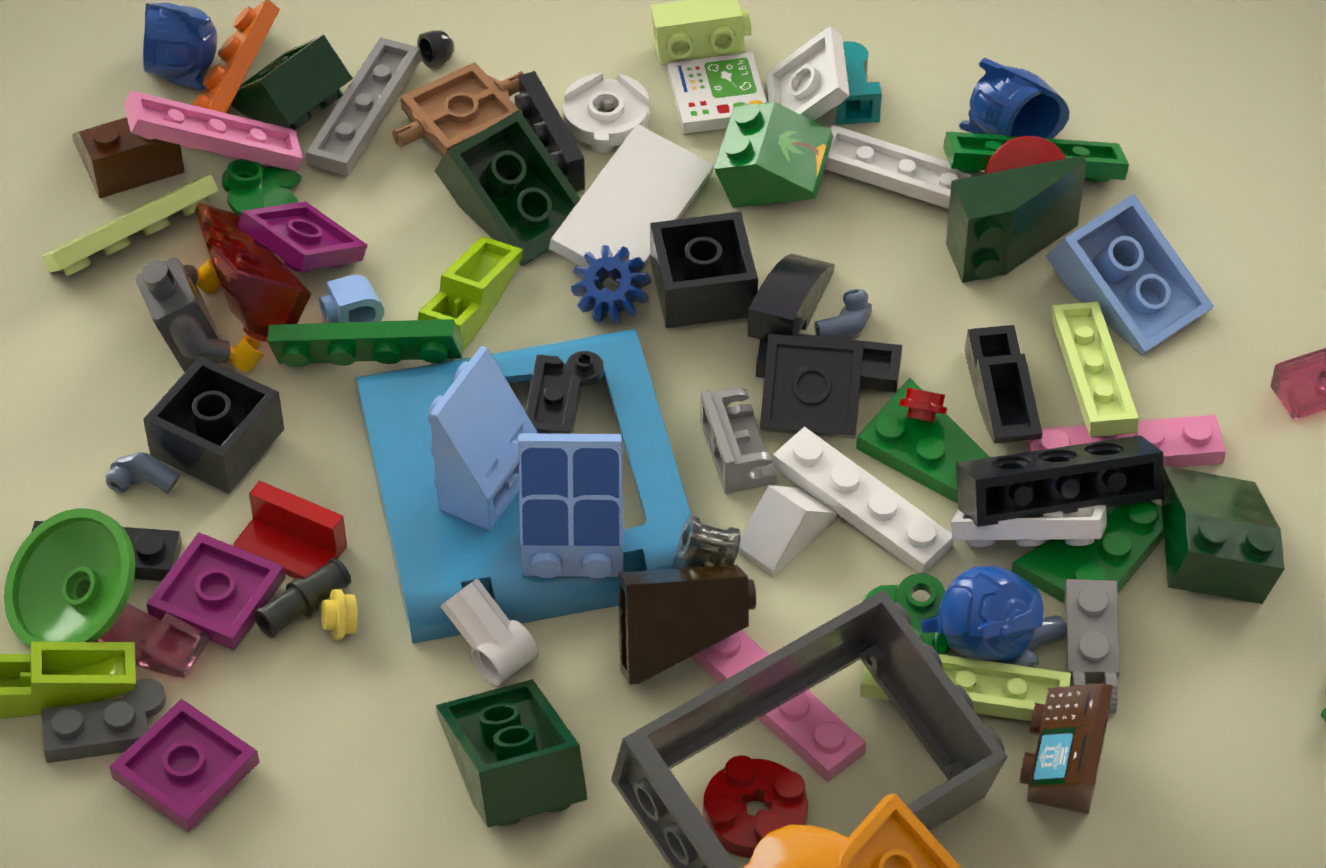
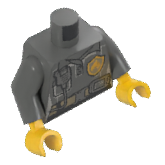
(184, 317)

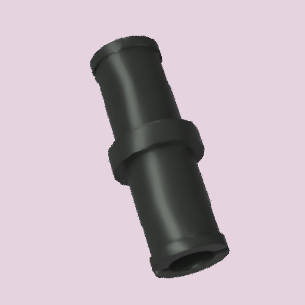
(302, 597)

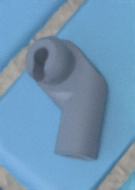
(851, 318)
(140, 468)
(1052, 630)

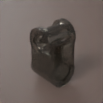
(706, 545)

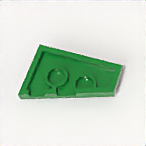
(918, 447)
(1124, 546)

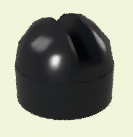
(435, 47)

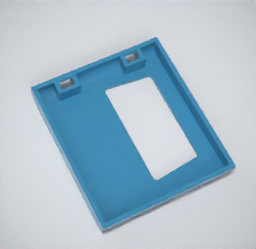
(444, 554)

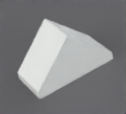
(782, 527)

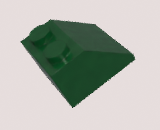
(294, 85)

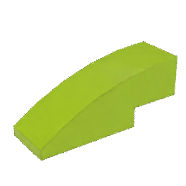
(473, 286)
(64, 675)

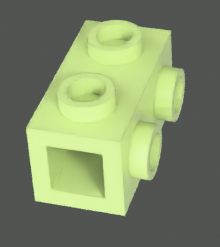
(699, 29)

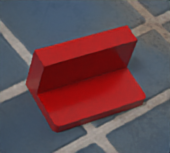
(292, 531)

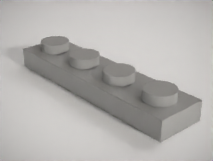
(363, 106)

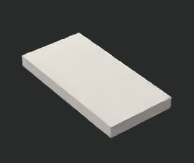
(638, 186)

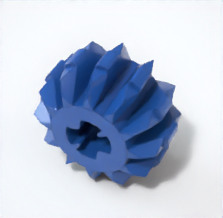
(620, 270)

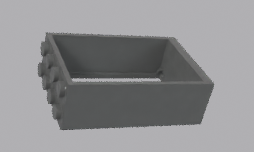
(897, 659)

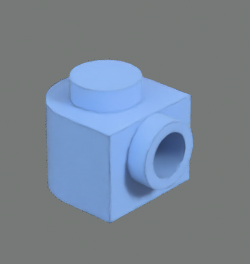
(351, 301)

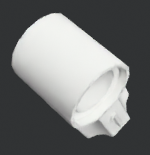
(497, 643)

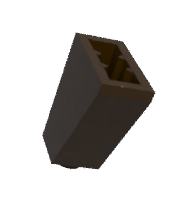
(678, 614)

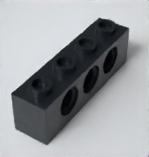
(1060, 480)

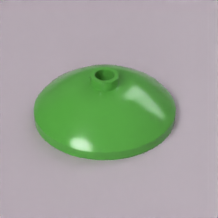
(70, 578)

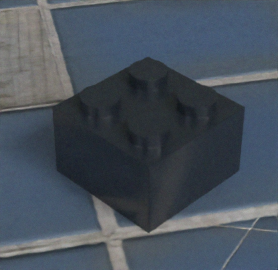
(703, 269)
(214, 424)

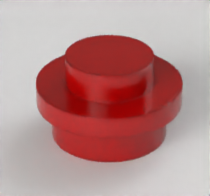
(923, 404)

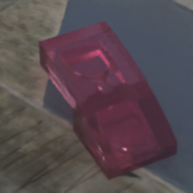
(160, 645)

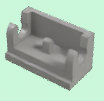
(735, 441)

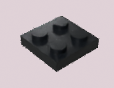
(812, 385)

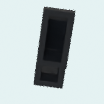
(788, 297)
(1002, 384)

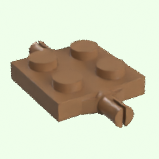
(456, 107)

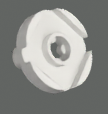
(605, 129)

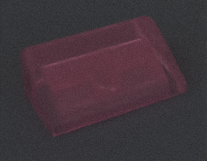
(1301, 383)

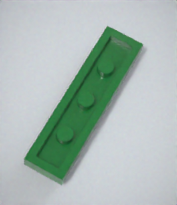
(972, 152)
(365, 341)

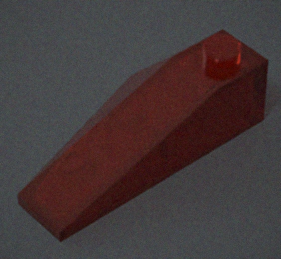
(252, 278)

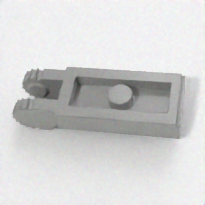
(1092, 633)

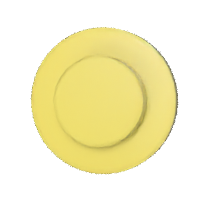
(339, 614)

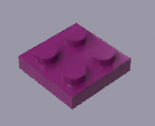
(302, 236)
(217, 589)
(184, 764)

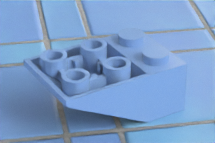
(477, 442)

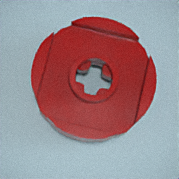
(749, 781)

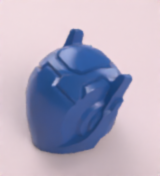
(178, 43)
(1014, 104)
(988, 614)

